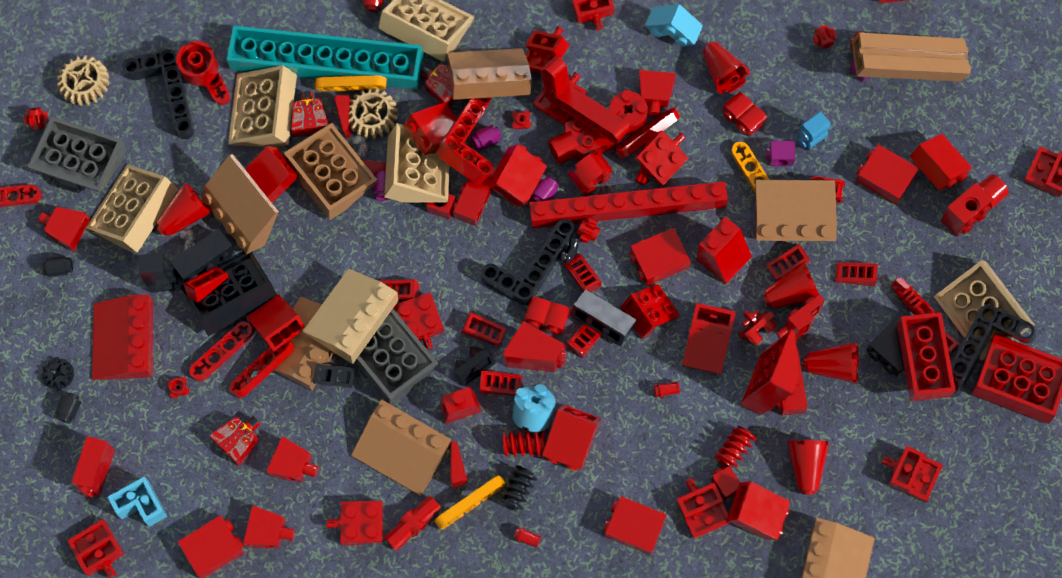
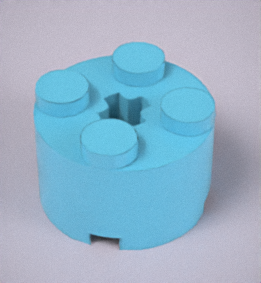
(533, 408)

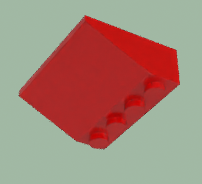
(123, 338)
(773, 375)
(1020, 379)

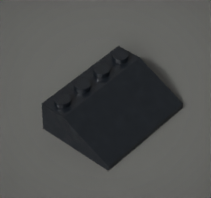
(235, 297)

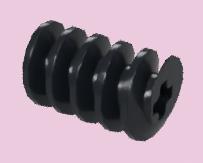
(517, 488)

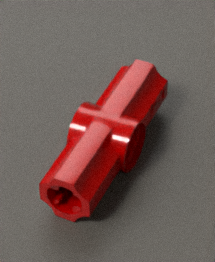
(412, 523)

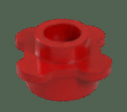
(521, 124)
(173, 384)

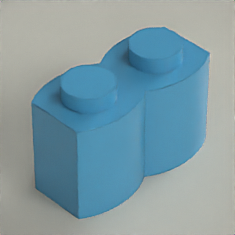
(813, 131)

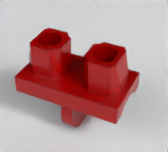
(764, 320)

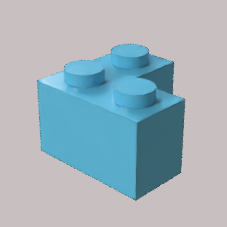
(674, 21)
(138, 497)

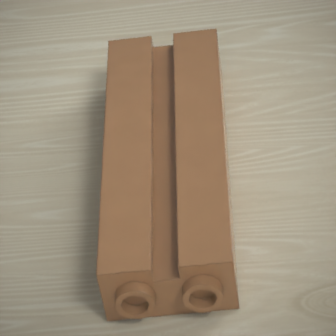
(910, 57)

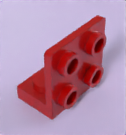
(650, 309)

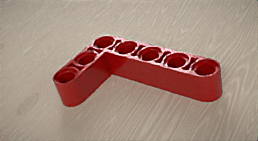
(578, 105)
(458, 154)

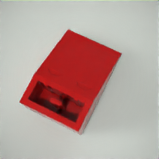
(708, 338)

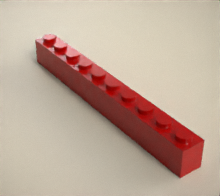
(630, 204)

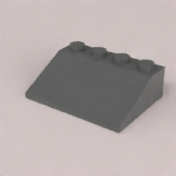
(77, 154)
(395, 359)

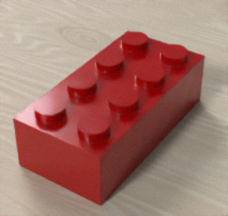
(925, 357)

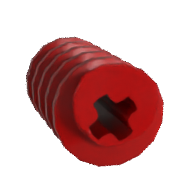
(523, 444)
(734, 446)

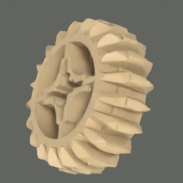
(84, 86)
(382, 102)

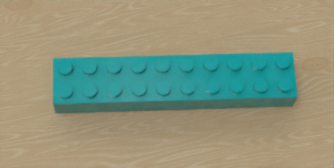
(325, 55)

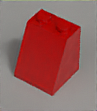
(724, 251)
(534, 350)
(571, 437)

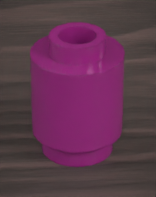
(486, 137)
(379, 186)
(545, 190)

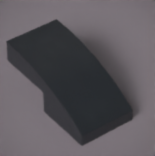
(334, 375)

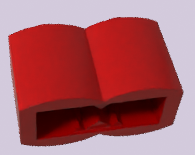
(744, 114)
(547, 315)

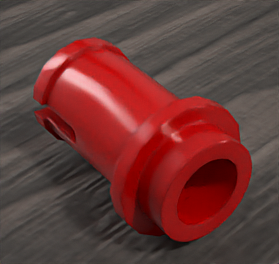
(666, 389)
(527, 537)

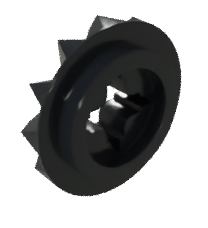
(59, 382)

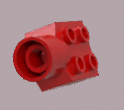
(578, 142)
(974, 204)

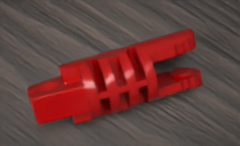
(911, 298)

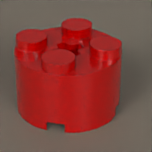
(197, 63)
(634, 106)
(590, 172)

